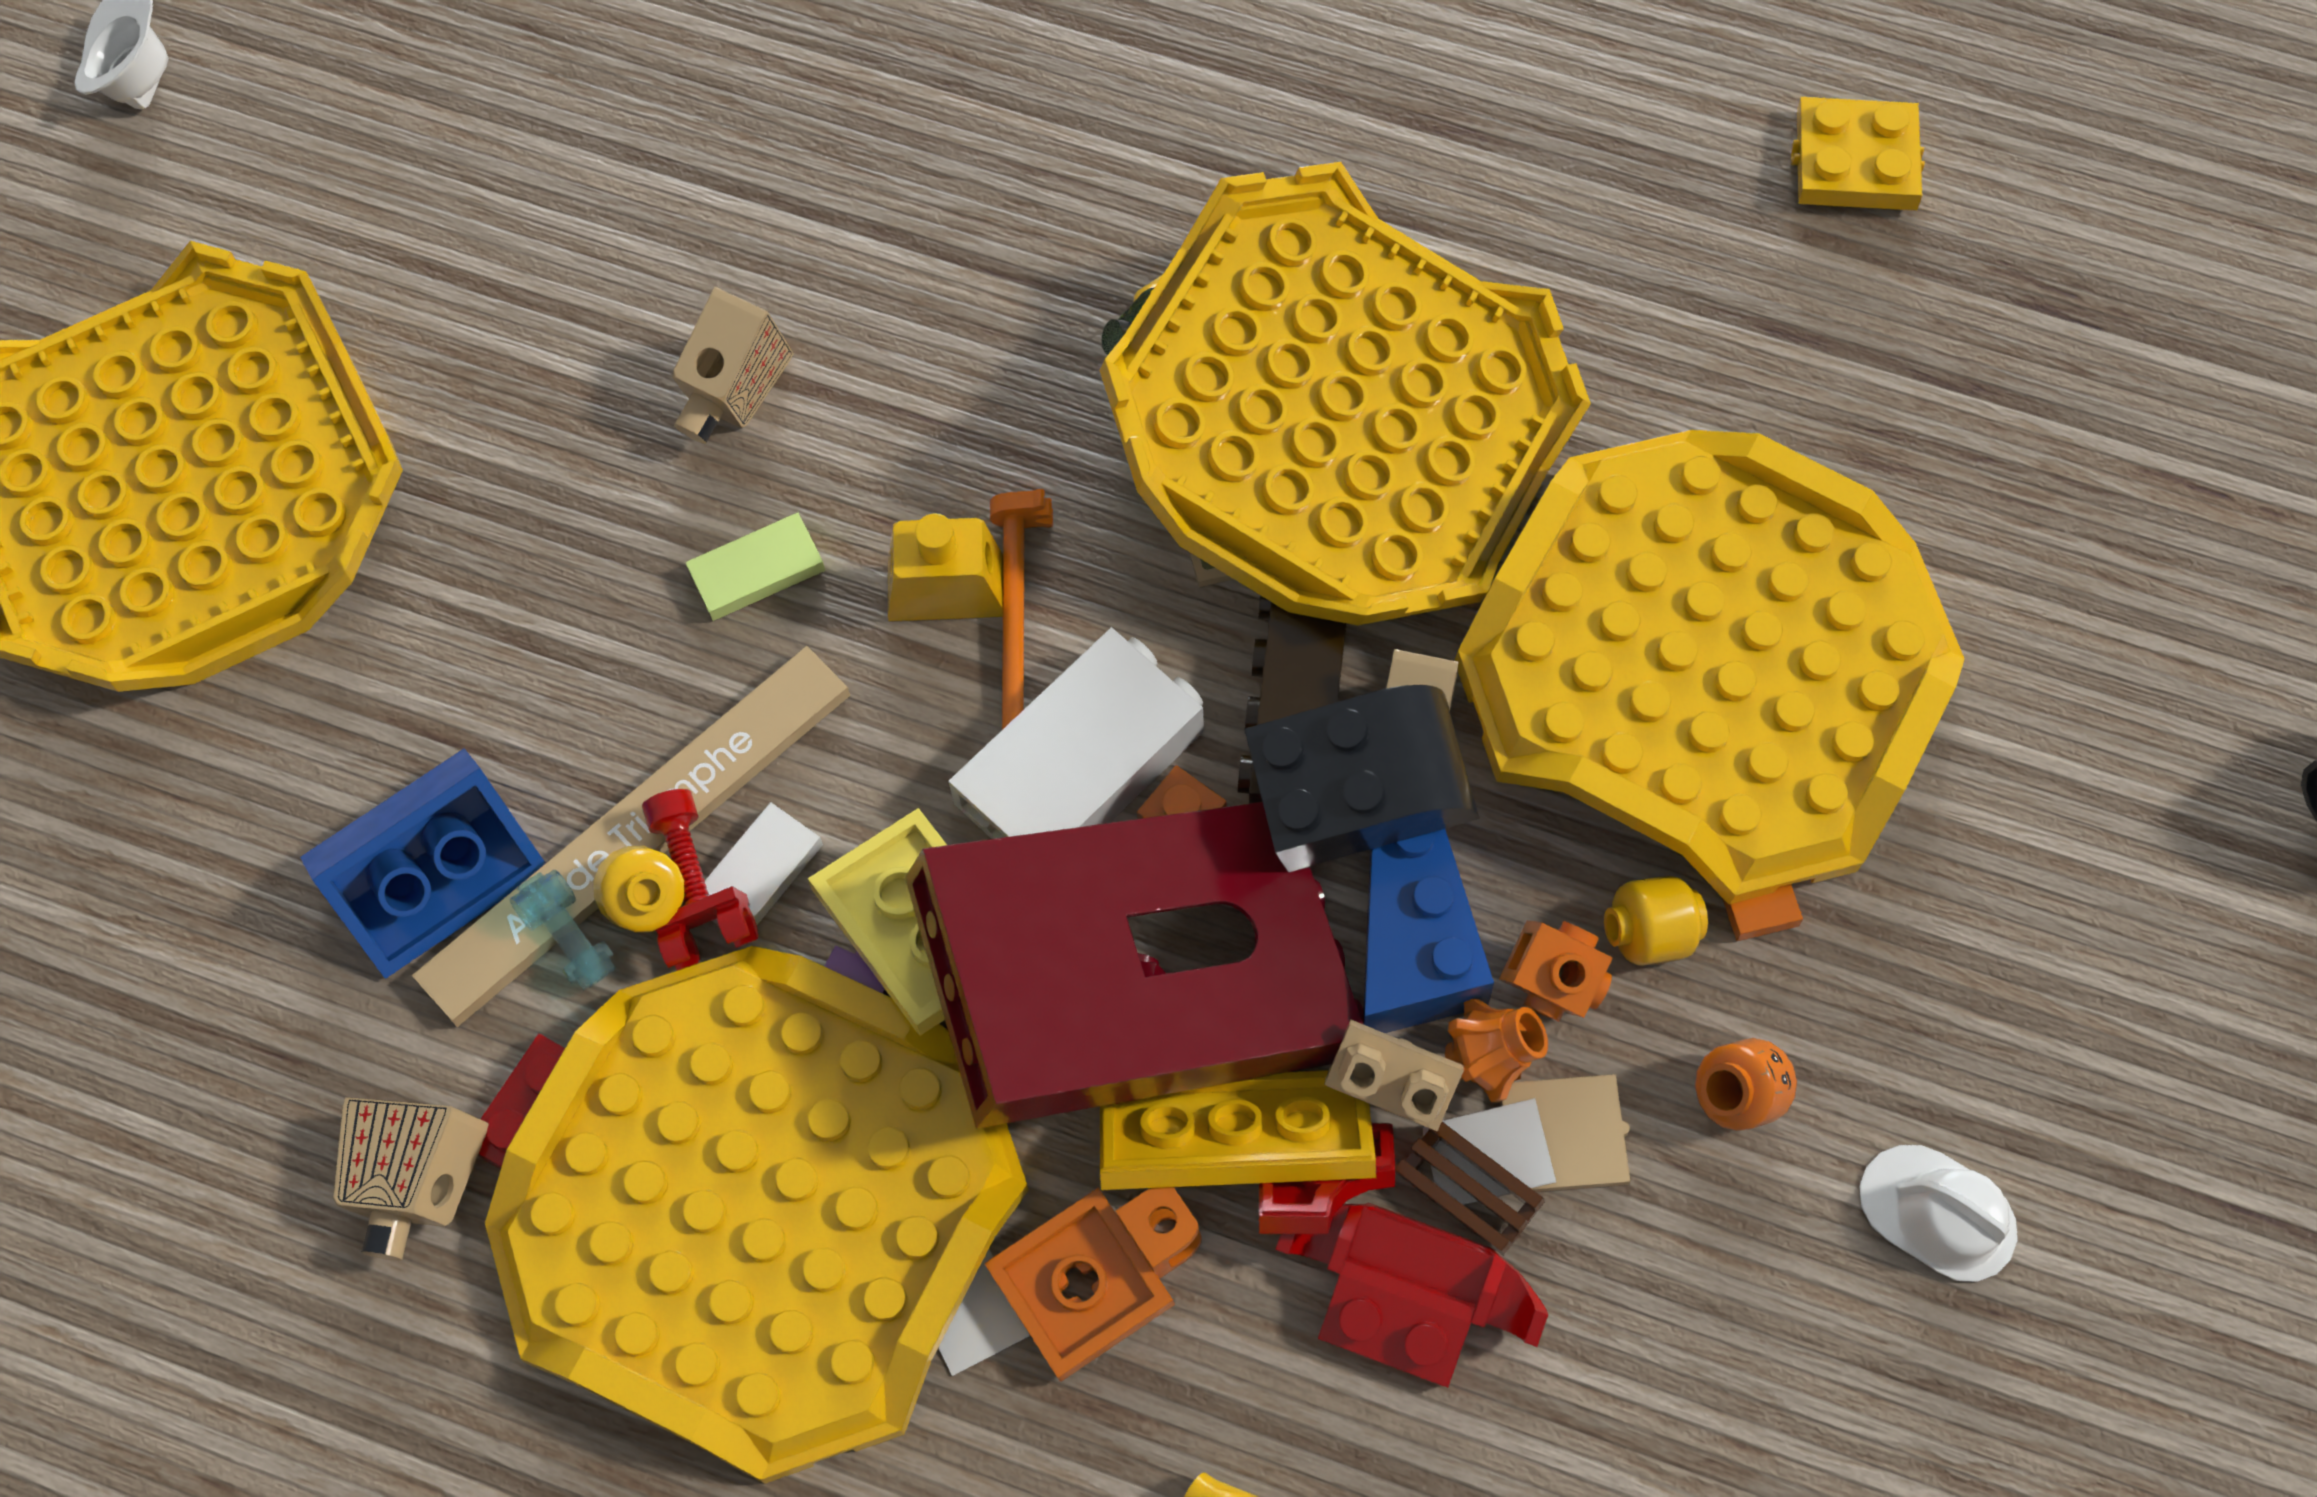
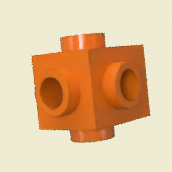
(1537, 963)

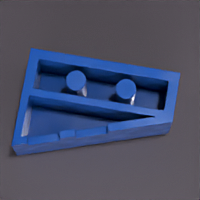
(1420, 937)

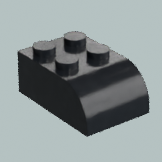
(1360, 774)

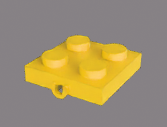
(1858, 153)

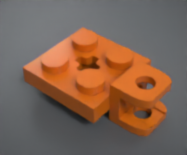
(1123, 1255)

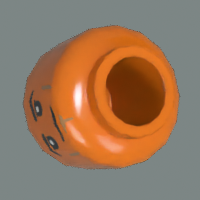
(1745, 1084)

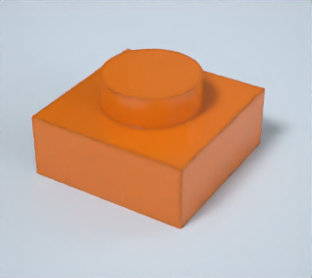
(1179, 794)

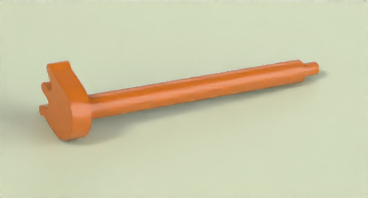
(1014, 513)

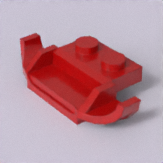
(1414, 1290)

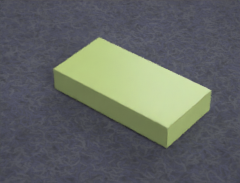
(755, 566)

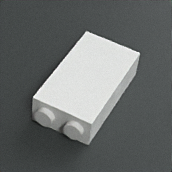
(1082, 744)

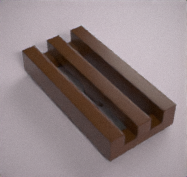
(1424, 1150)

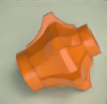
(1495, 1045)

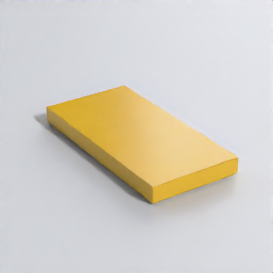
(1238, 1134)

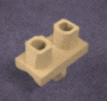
(1394, 1075)

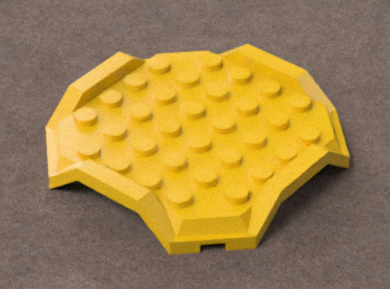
(1338, 403)
(184, 477)
(1715, 655)
(750, 1209)

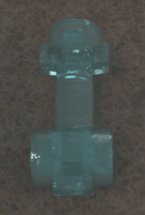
(545, 902)

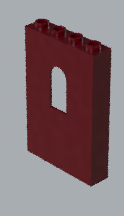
(1050, 984)

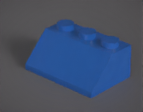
(423, 863)

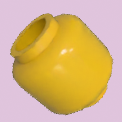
(638, 888)
(1656, 920)

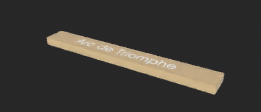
(710, 767)

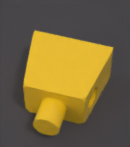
(944, 570)

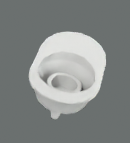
(122, 53)
(1939, 1212)

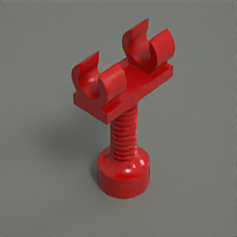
(671, 815)

